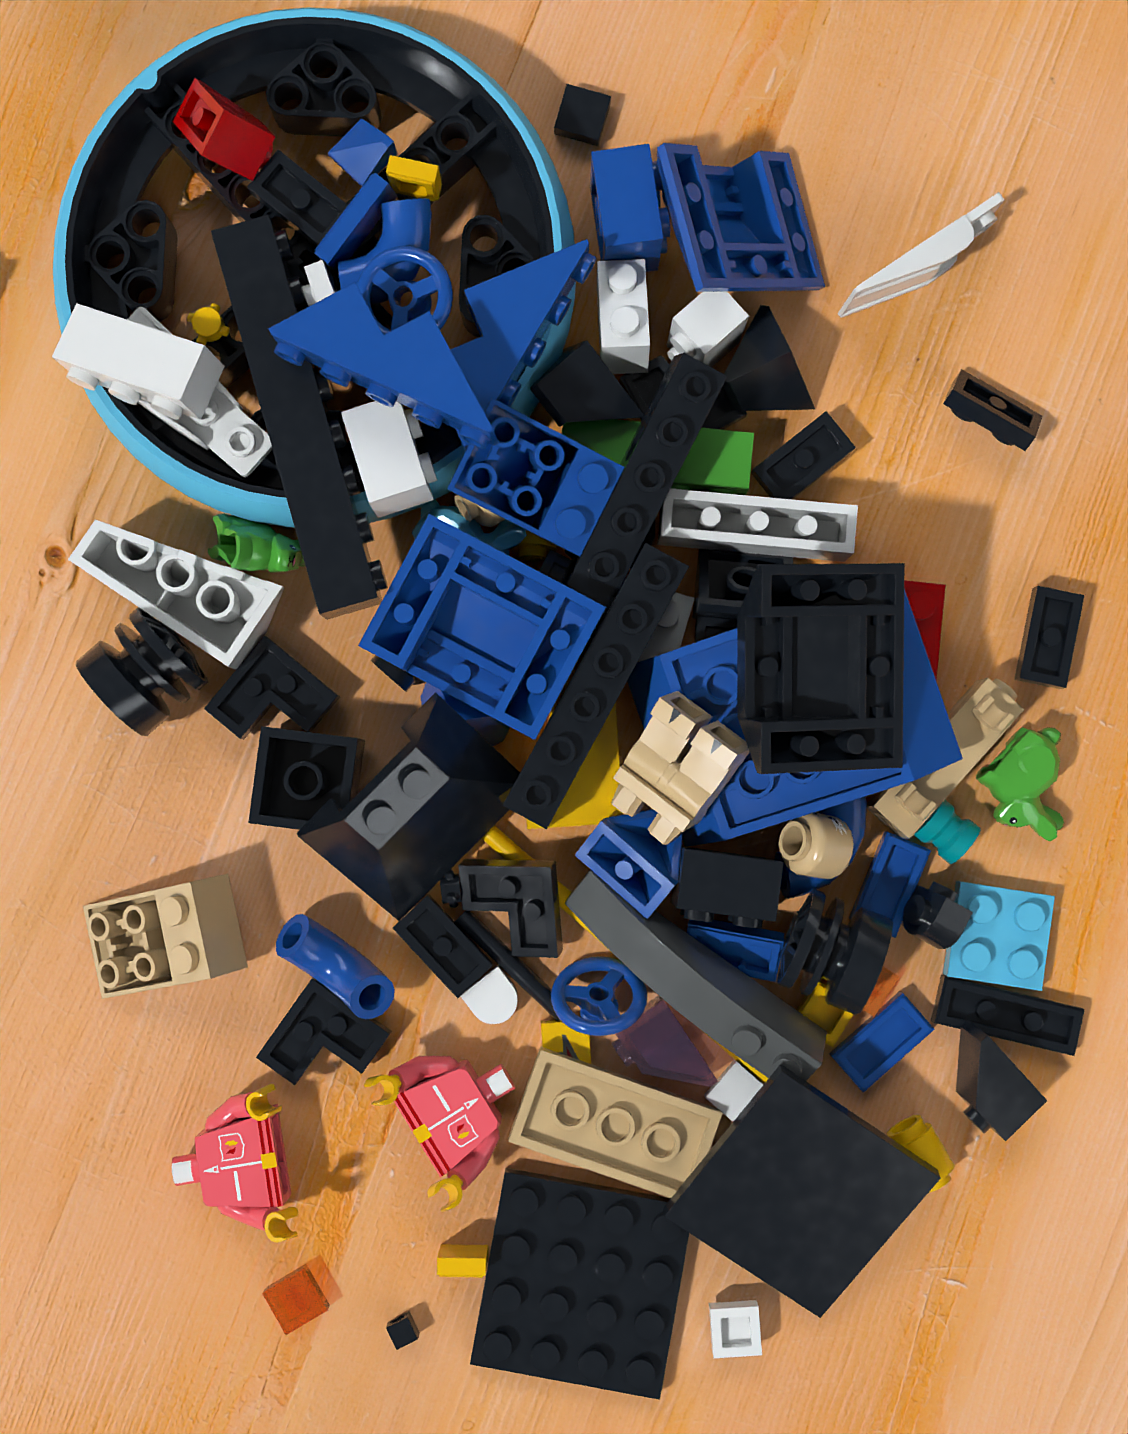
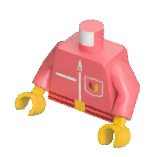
(449, 1115)
(243, 1164)

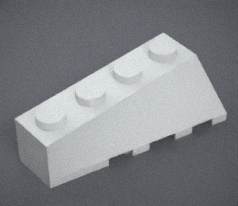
(193, 596)

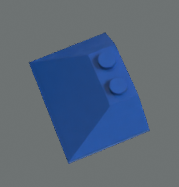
(739, 222)
(482, 626)

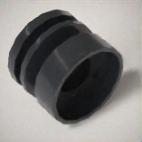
(138, 675)
(840, 953)

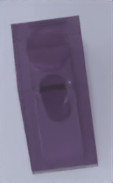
(662, 1047)

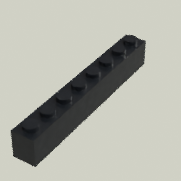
(299, 422)

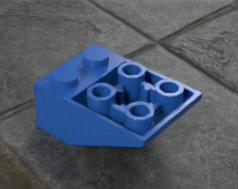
(537, 479)

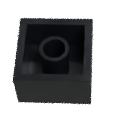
(301, 773)
(727, 885)

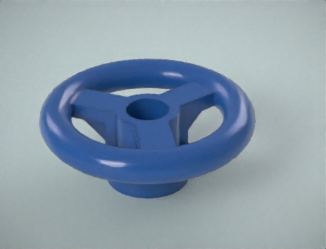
(421, 290)
(597, 1001)

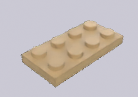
(612, 1123)

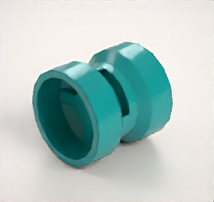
(948, 832)

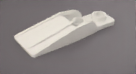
(923, 262)
(223, 424)

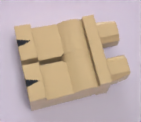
(677, 766)

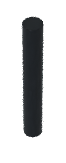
(503, 957)

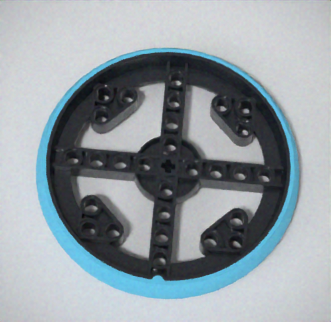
(283, 55)

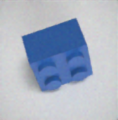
(628, 204)

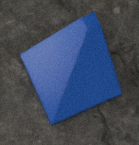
(363, 151)

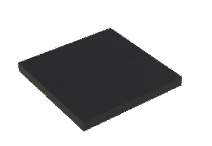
(801, 1191)

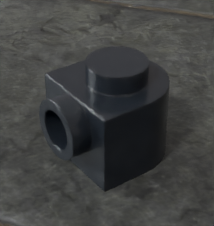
(935, 916)

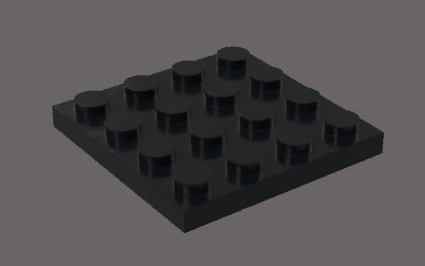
(580, 1285)

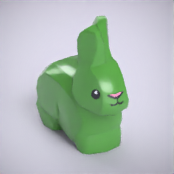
(254, 546)
(1021, 776)

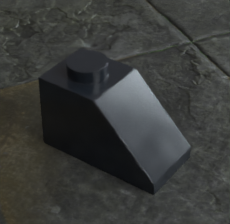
(993, 1085)

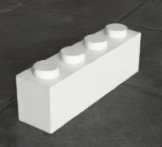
(758, 525)

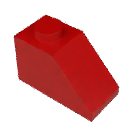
(224, 131)

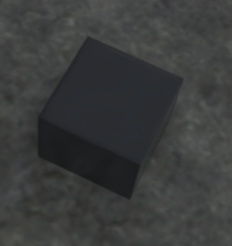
(402, 1330)

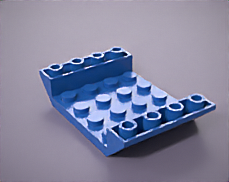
(754, 801)

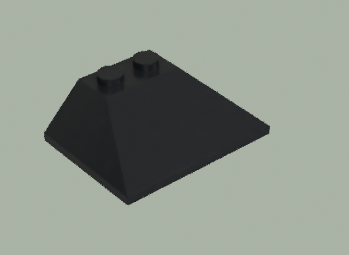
(822, 667)
(416, 811)

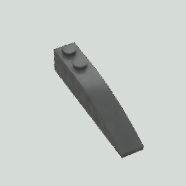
(701, 983)

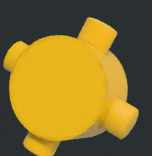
(208, 324)

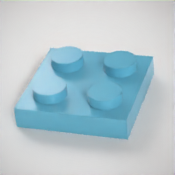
(1003, 937)

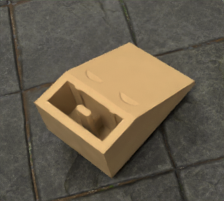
(165, 937)

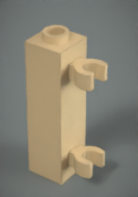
(977, 724)

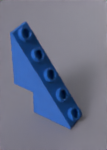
(512, 319)
(402, 366)

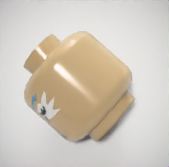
(816, 845)

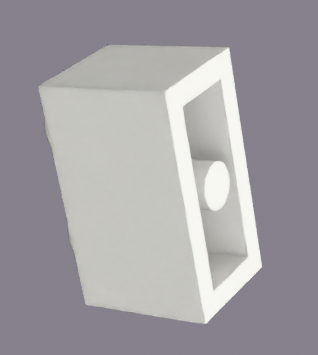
(623, 315)
(707, 328)
(388, 456)

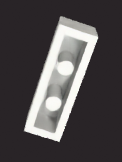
(138, 363)

